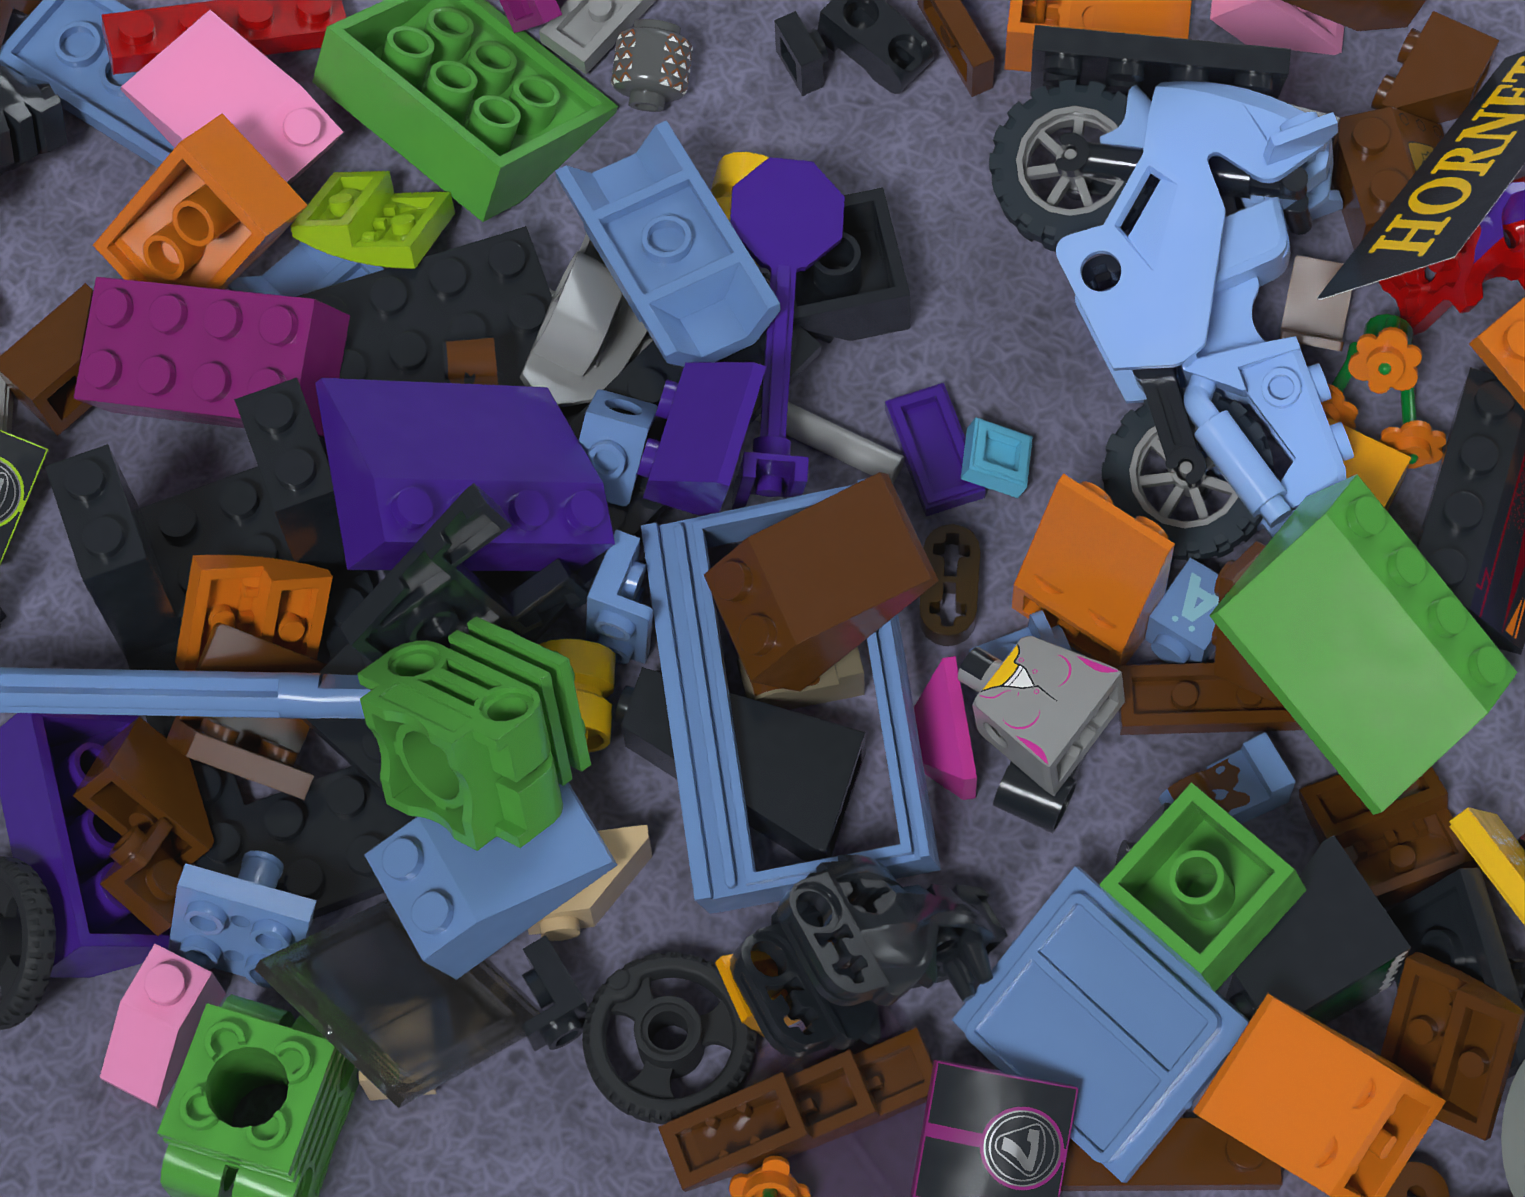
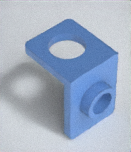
(616, 441)

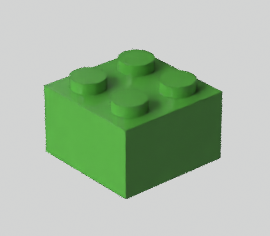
(1203, 887)

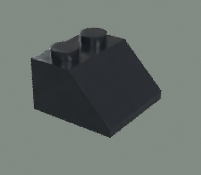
(861, 282)

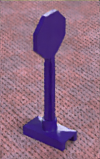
(787, 222)

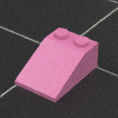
(220, 72)

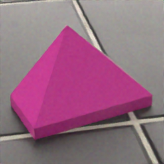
(945, 732)

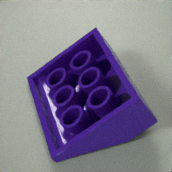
(415, 447)

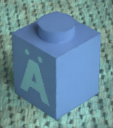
(1181, 621)

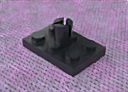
(1459, 928)

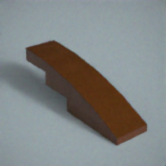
(799, 1110)

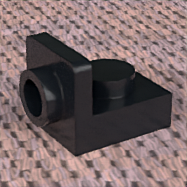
(552, 984)

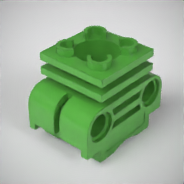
(476, 732)
(229, 1056)

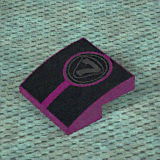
(992, 1134)

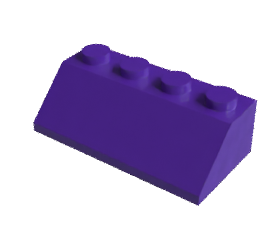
(66, 842)

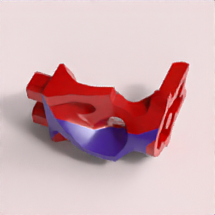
(1461, 278)

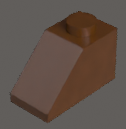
(147, 779)

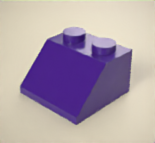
(702, 435)

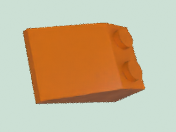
(202, 213)

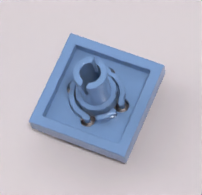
(237, 920)

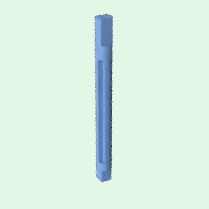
(180, 693)

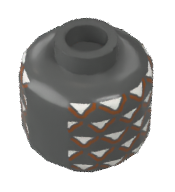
(651, 64)

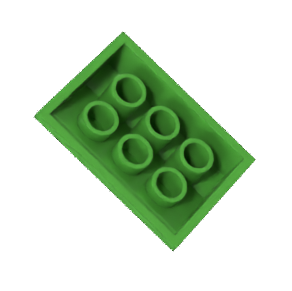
(461, 96)
(1363, 642)

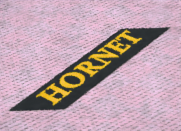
(1449, 189)

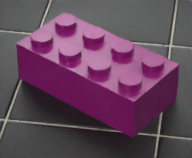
(199, 348)

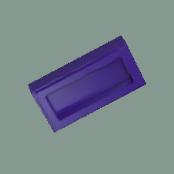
(932, 448)

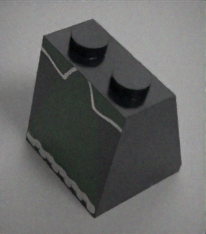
(1328, 947)

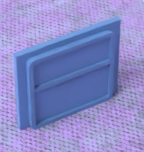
(1107, 1011)

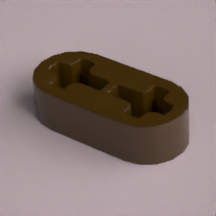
(963, 586)

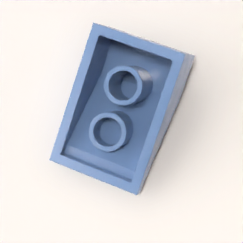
(474, 902)

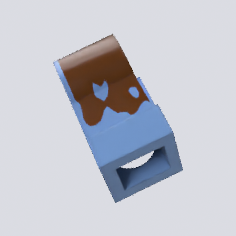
(1243, 782)

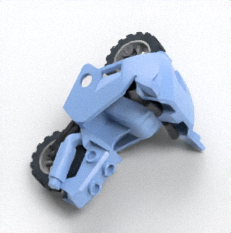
(1208, 195)

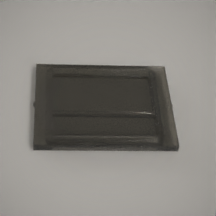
(391, 1009)

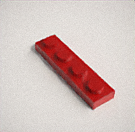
(269, 25)

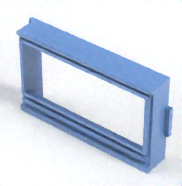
(704, 725)

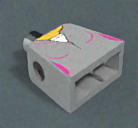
(1042, 705)

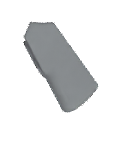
(584, 333)

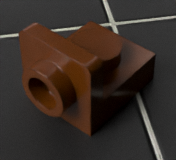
(145, 876)

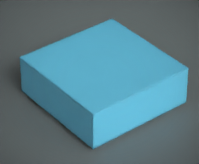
(996, 457)

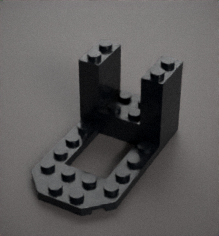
(139, 577)

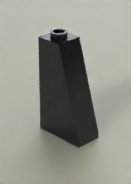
(791, 764)

